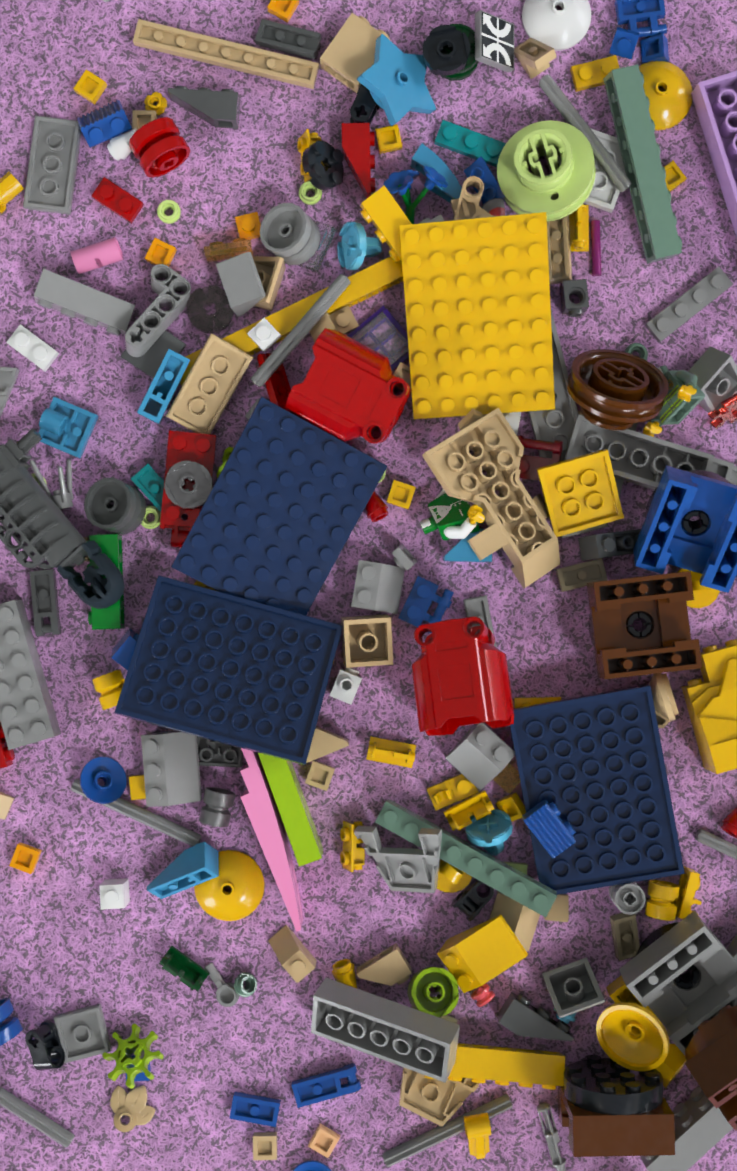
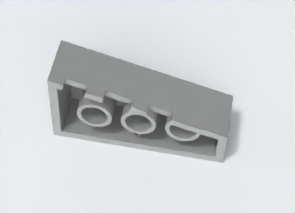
(83, 302)

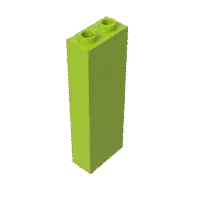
(293, 809)

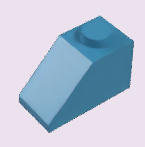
(464, 553)

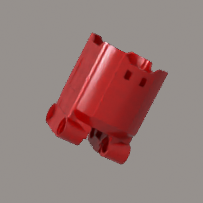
(348, 390)
(460, 677)

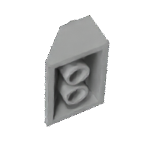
(171, 768)

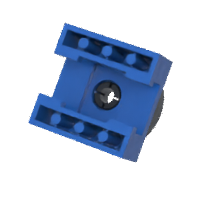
(698, 545)

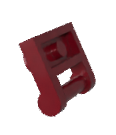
(529, 464)

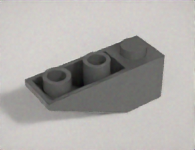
(215, 107)
(608, 544)
(528, 1021)

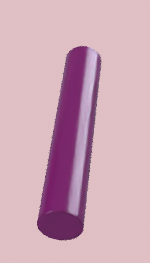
(596, 248)

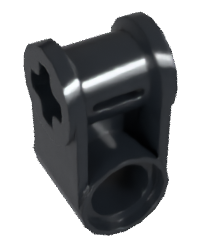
(363, 106)
(472, 901)
(46, 1047)

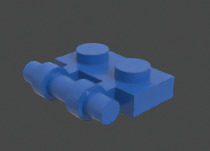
(635, 11)
(419, 600)

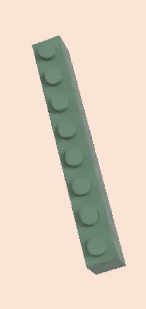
(642, 163)
(471, 859)

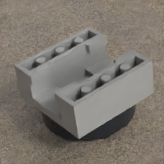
(685, 998)

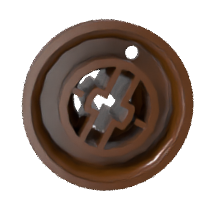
(616, 388)

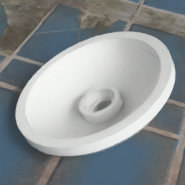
(556, 27)

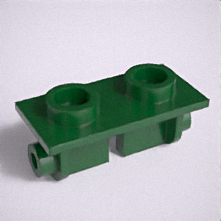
(182, 966)

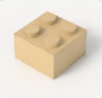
(367, 640)

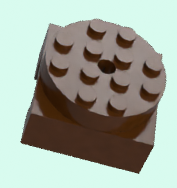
(713, 1061)

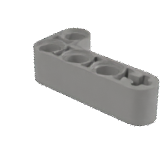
(153, 314)

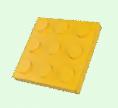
(580, 493)

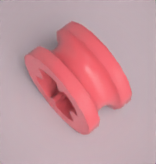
(482, 995)

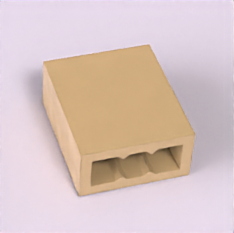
(351, 51)

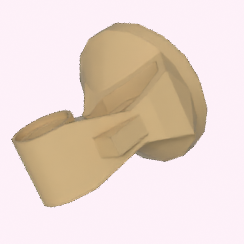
(467, 204)
(663, 699)

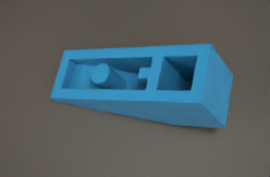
(163, 386)
(187, 870)

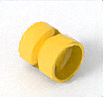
(109, 687)
(662, 899)

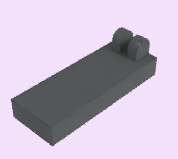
(288, 39)

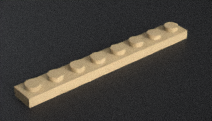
(226, 54)

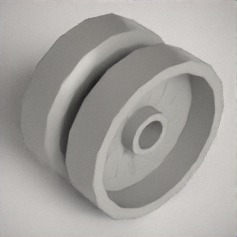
(290, 233)

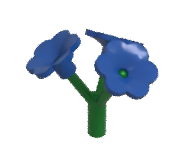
(401, 183)

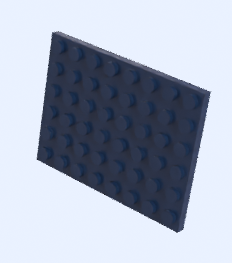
(279, 511)
(230, 670)
(608, 779)

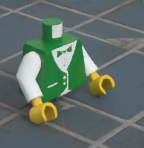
(452, 517)

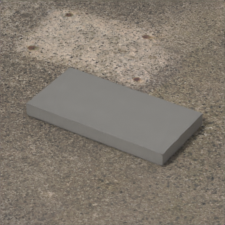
(52, 165)

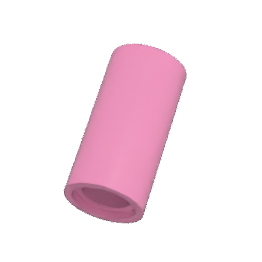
(97, 255)

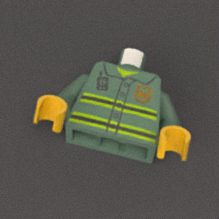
(679, 402)

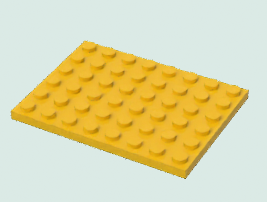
(478, 315)

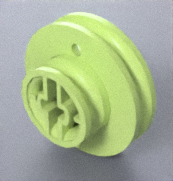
(566, 185)

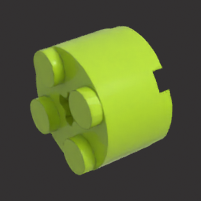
(446, 991)

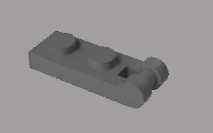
(45, 602)

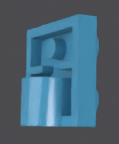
(66, 427)

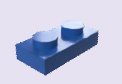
(255, 1109)

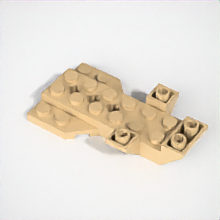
(512, 517)

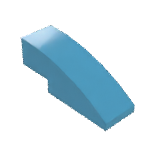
(428, 158)

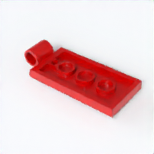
(185, 447)

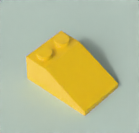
(481, 953)

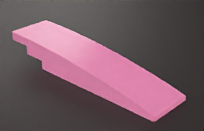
(271, 833)

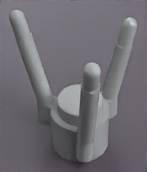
(63, 496)

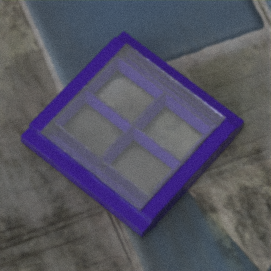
(384, 335)

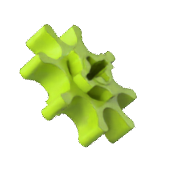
(123, 1057)

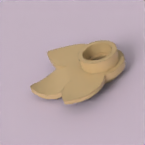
(132, 1105)

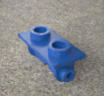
(491, 187)

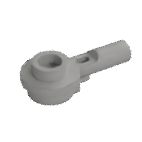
(225, 993)

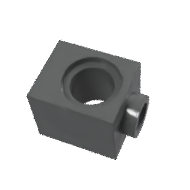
(577, 288)

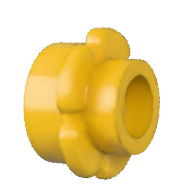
(155, 97)

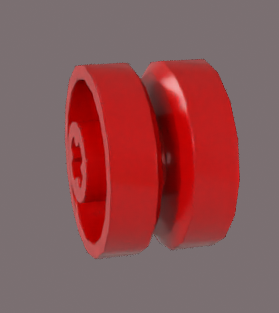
(159, 147)

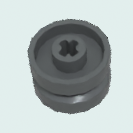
(114, 506)

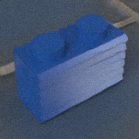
(104, 123)
(549, 828)

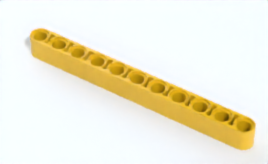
(362, 286)

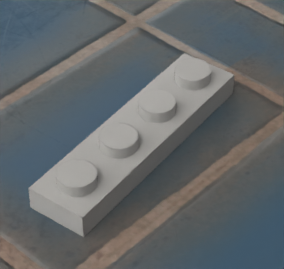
(688, 304)

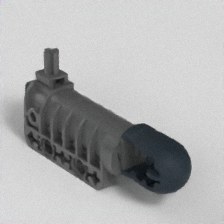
(47, 531)

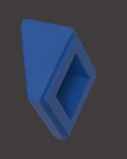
(654, 49)

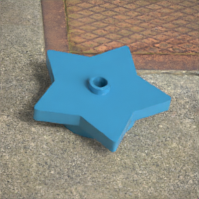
(397, 81)

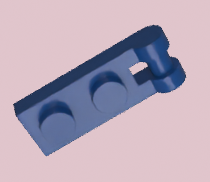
(325, 1085)

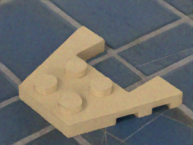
(433, 1098)

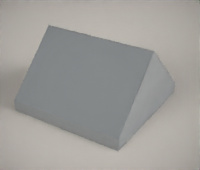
(241, 282)

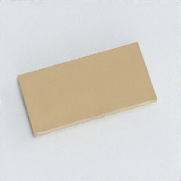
(209, 385)

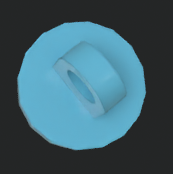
(356, 246)
(490, 831)

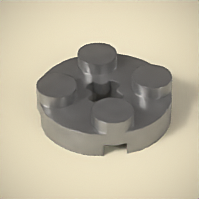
(175, 481)

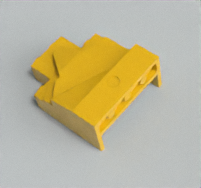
(714, 707)

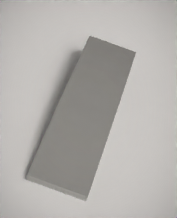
(640, 456)

